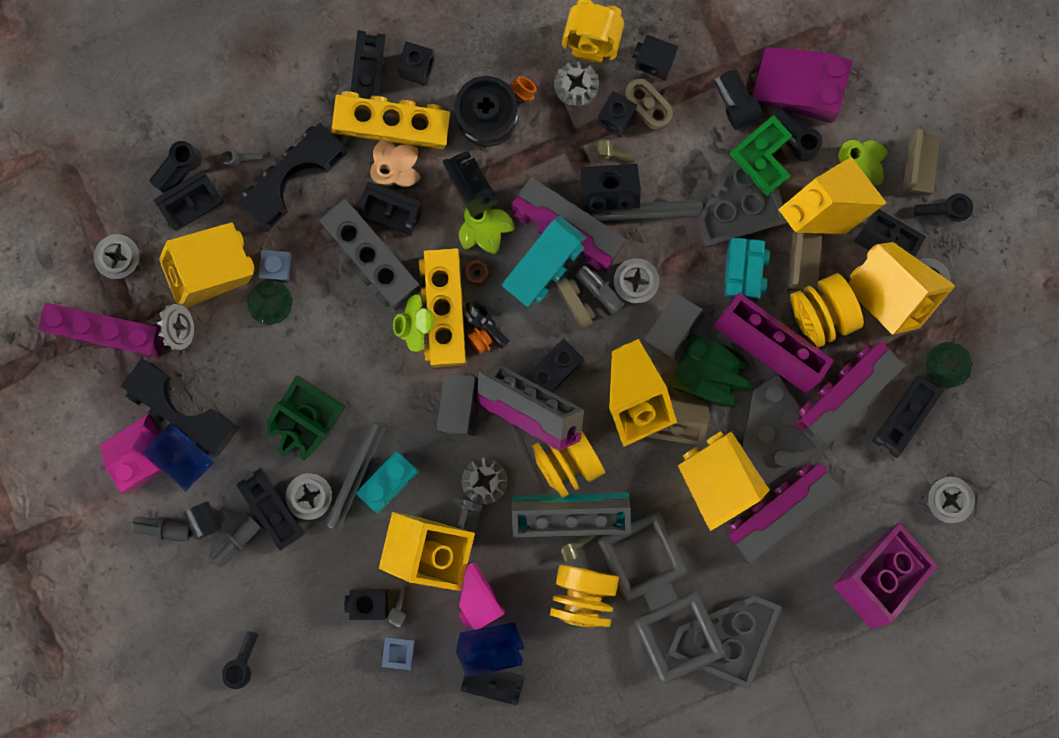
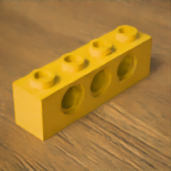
(375, 128)
(448, 263)

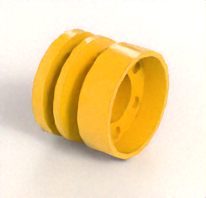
(829, 310)
(567, 463)
(584, 596)

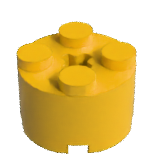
(593, 31)

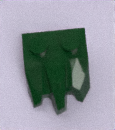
(710, 372)
(303, 417)

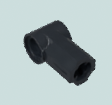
(740, 106)
(799, 133)
(172, 169)
(204, 519)

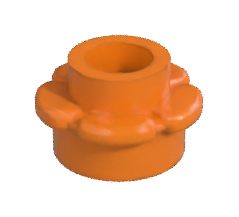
(523, 89)
(479, 340)

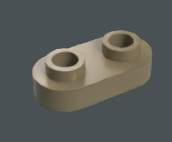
(650, 104)
(581, 312)

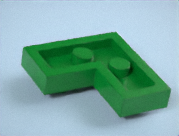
(756, 157)

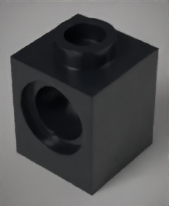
(654, 57)
(416, 63)
(617, 114)
(379, 609)

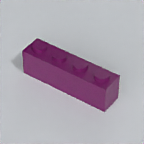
(101, 330)
(773, 343)

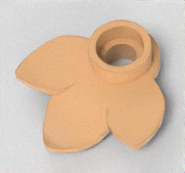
(398, 161)

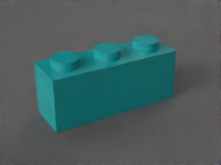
(544, 262)

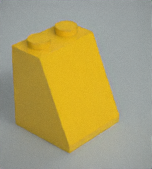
(833, 201)
(205, 264)
(898, 288)
(637, 394)
(722, 479)
(426, 552)

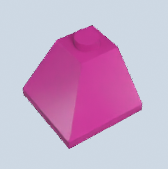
(124, 455)
(478, 600)

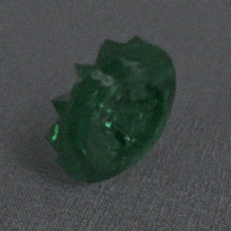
(282, 302)
(941, 375)

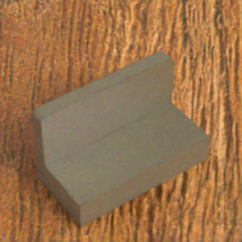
(921, 163)
(804, 261)
(691, 423)

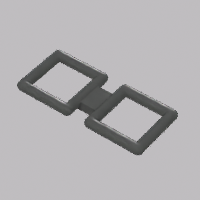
(662, 599)

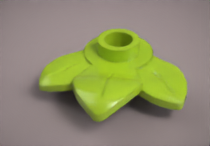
(867, 157)
(485, 231)
(414, 324)

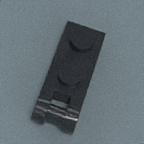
(367, 65)
(908, 415)
(271, 510)

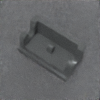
(674, 327)
(458, 405)

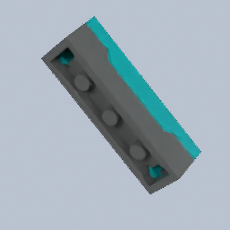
(571, 515)

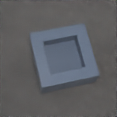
(275, 265)
(398, 653)

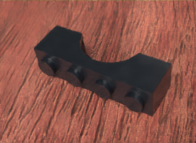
(316, 150)
(151, 386)

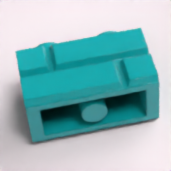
(745, 269)
(387, 482)

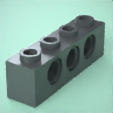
(345, 217)

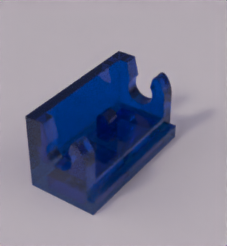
(178, 457)
(490, 649)

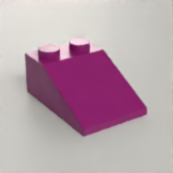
(803, 82)
(885, 577)

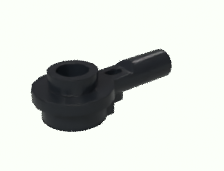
(956, 208)
(478, 315)
(237, 672)

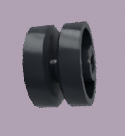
(481, 95)

